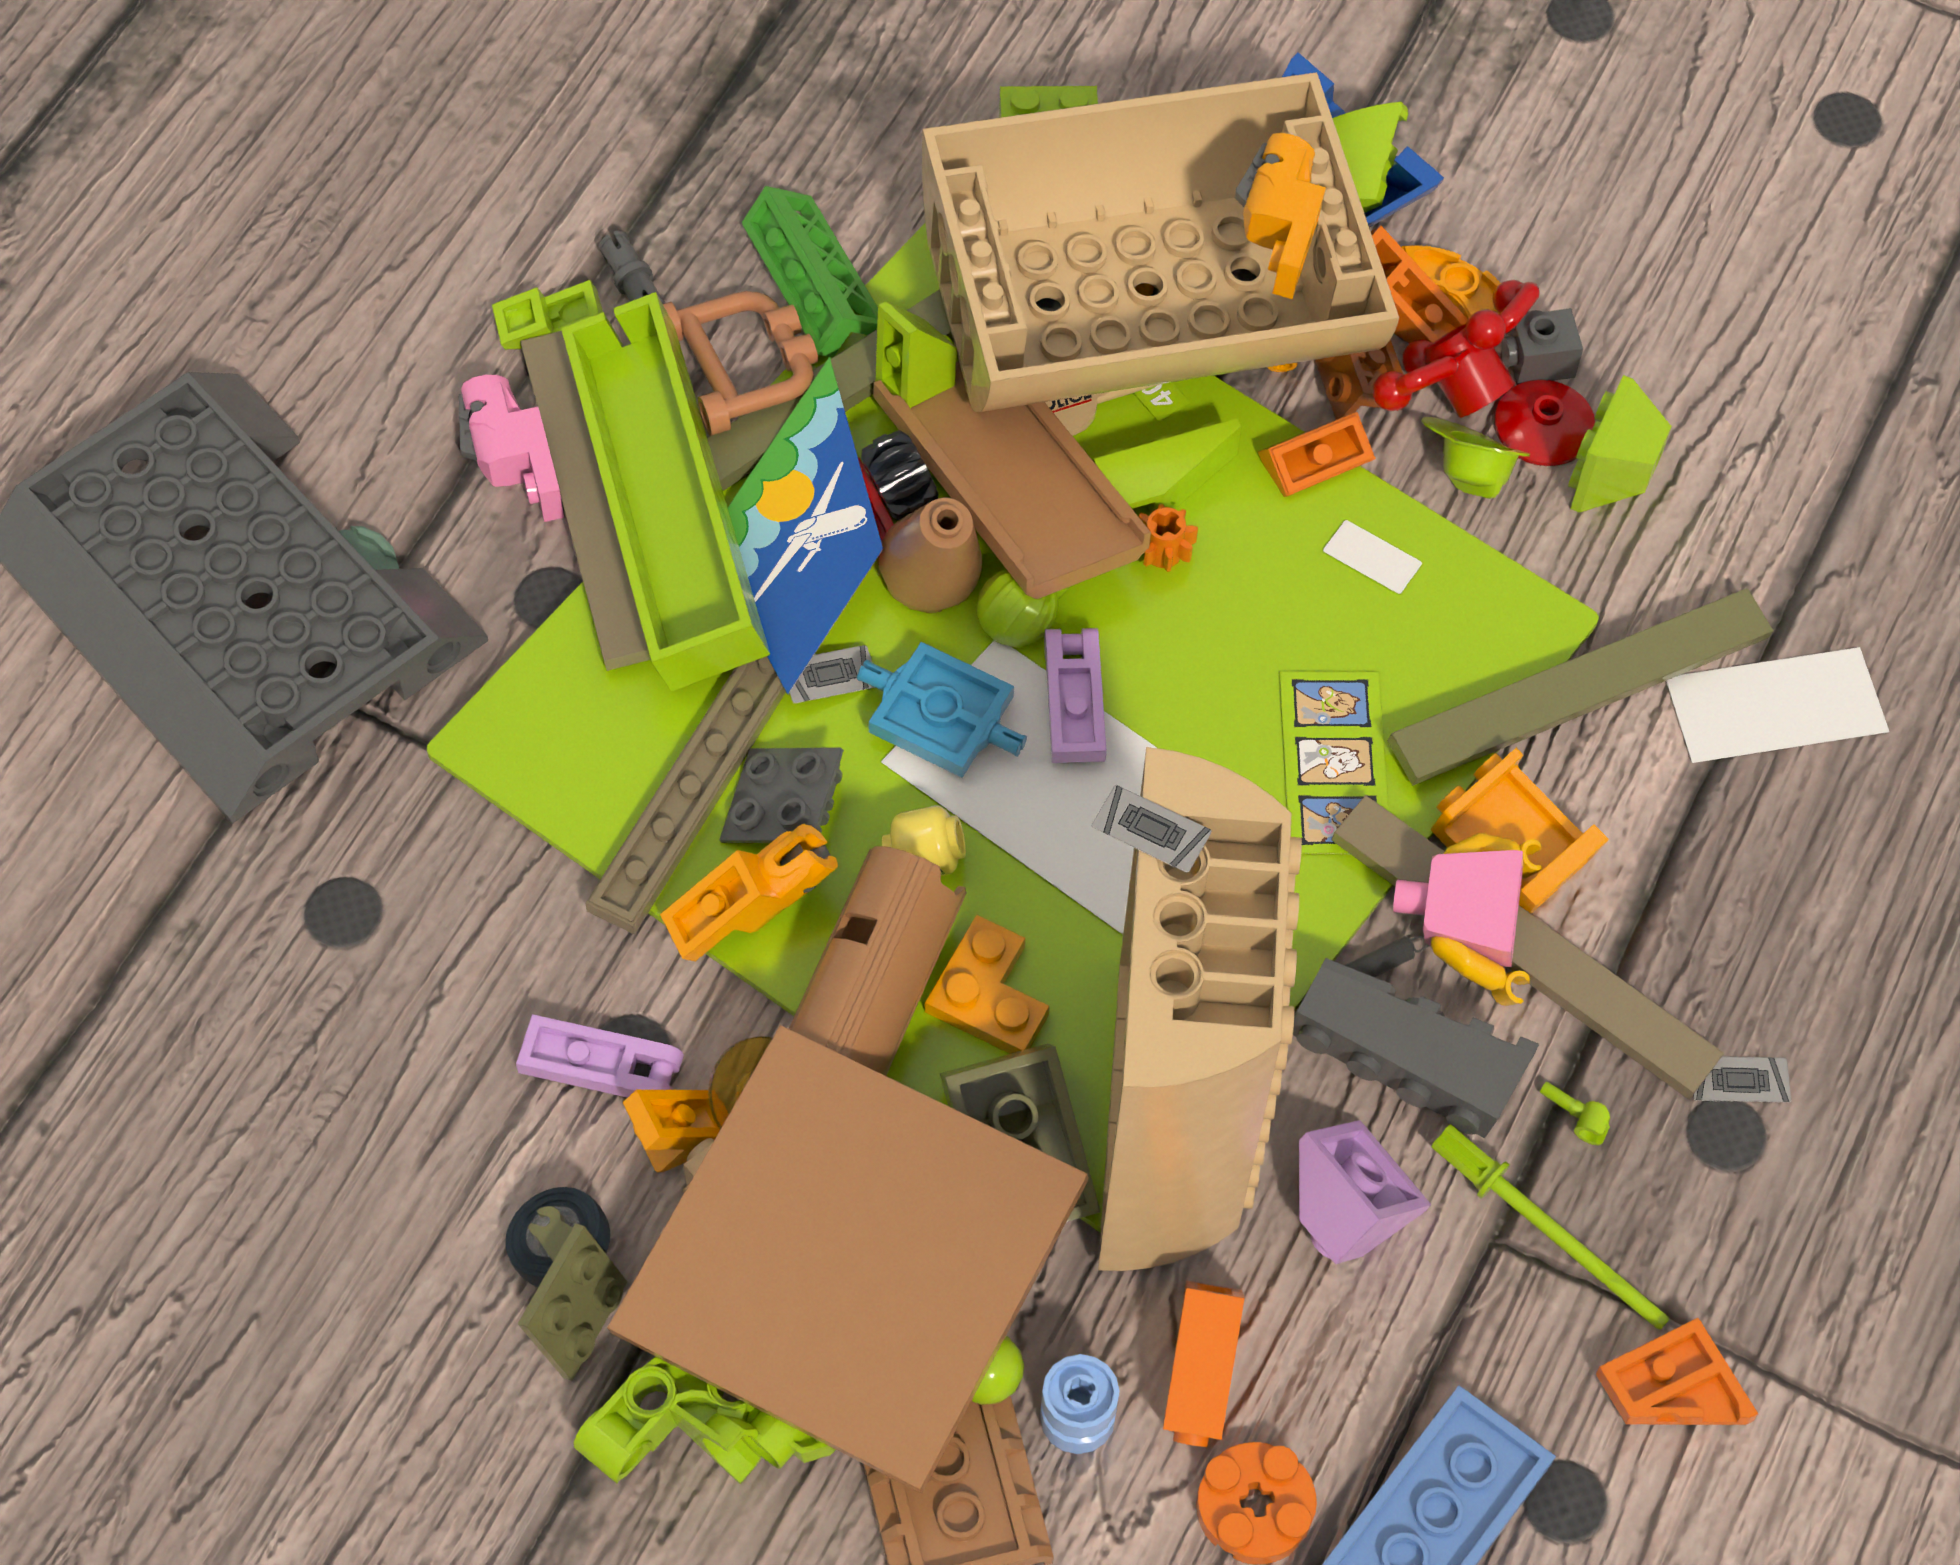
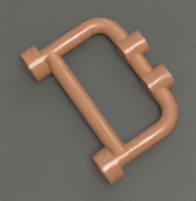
(781, 326)

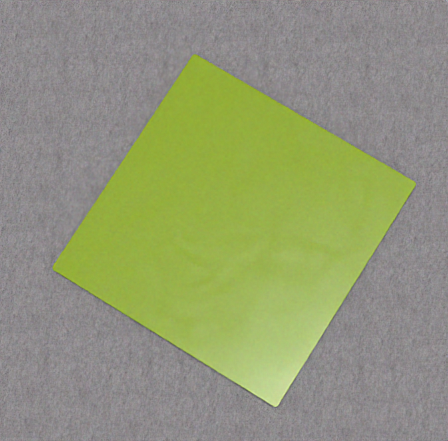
(1182, 664)

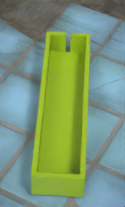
(664, 494)

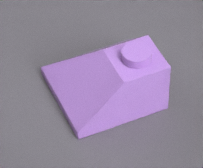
(1352, 1191)

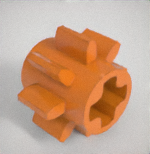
(1169, 537)

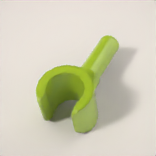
(1593, 1116)

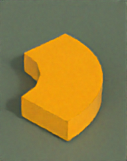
(1458, 280)

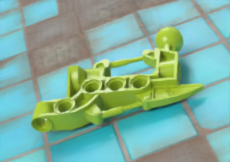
(728, 1431)

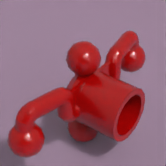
(1463, 359)

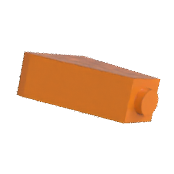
(1203, 1363)

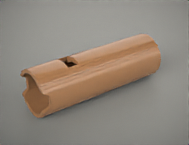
(878, 958)

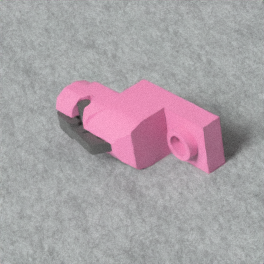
(508, 441)

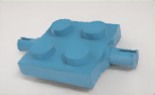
(941, 709)

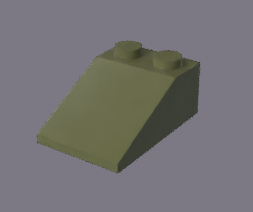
(1028, 1101)

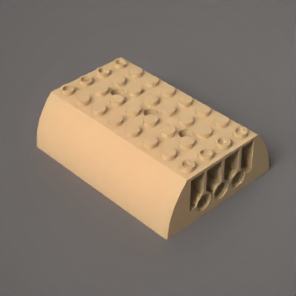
(1128, 197)
(1199, 1018)

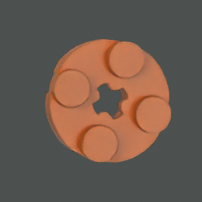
(1273, 1473)

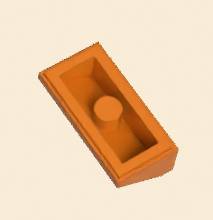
(1317, 454)

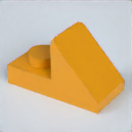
(670, 1123)

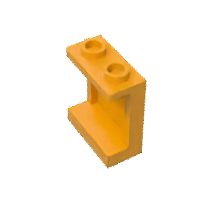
(1514, 808)

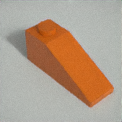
(1420, 303)

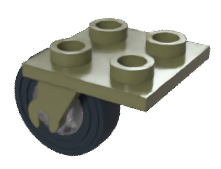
(561, 1248)

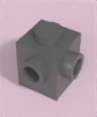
(1543, 346)

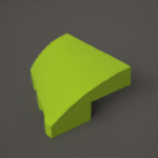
(1368, 148)

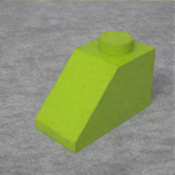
(912, 355)

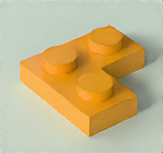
(974, 992)

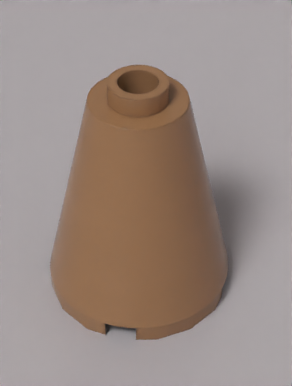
(932, 557)

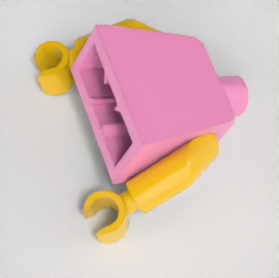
(1474, 908)

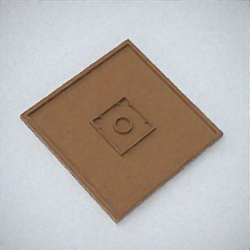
(849, 1257)

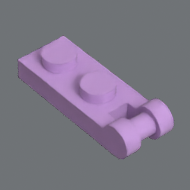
(1075, 696)
(595, 1057)

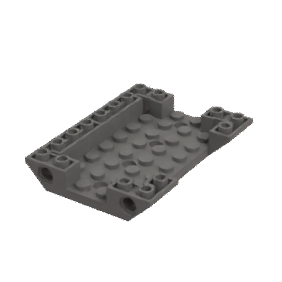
(170, 613)

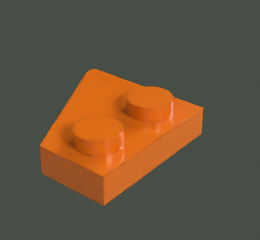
(1676, 1382)

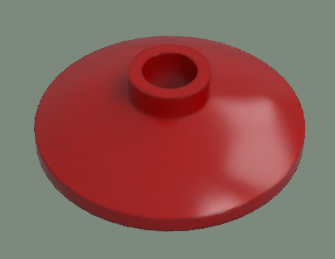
(1547, 438)

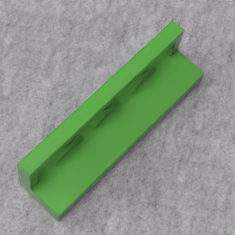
(810, 268)

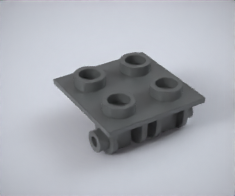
(781, 792)

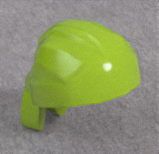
(1012, 615)

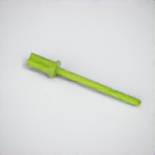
(1487, 1176)

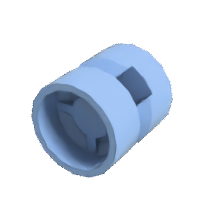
(1079, 1404)

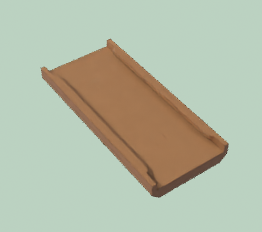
(1025, 486)
(975, 1504)

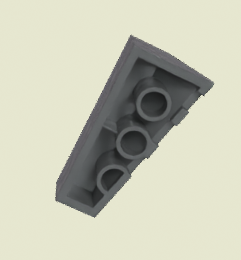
(1412, 1047)

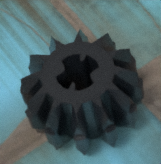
(899, 474)

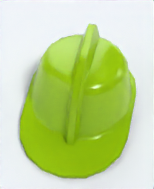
(1472, 459)

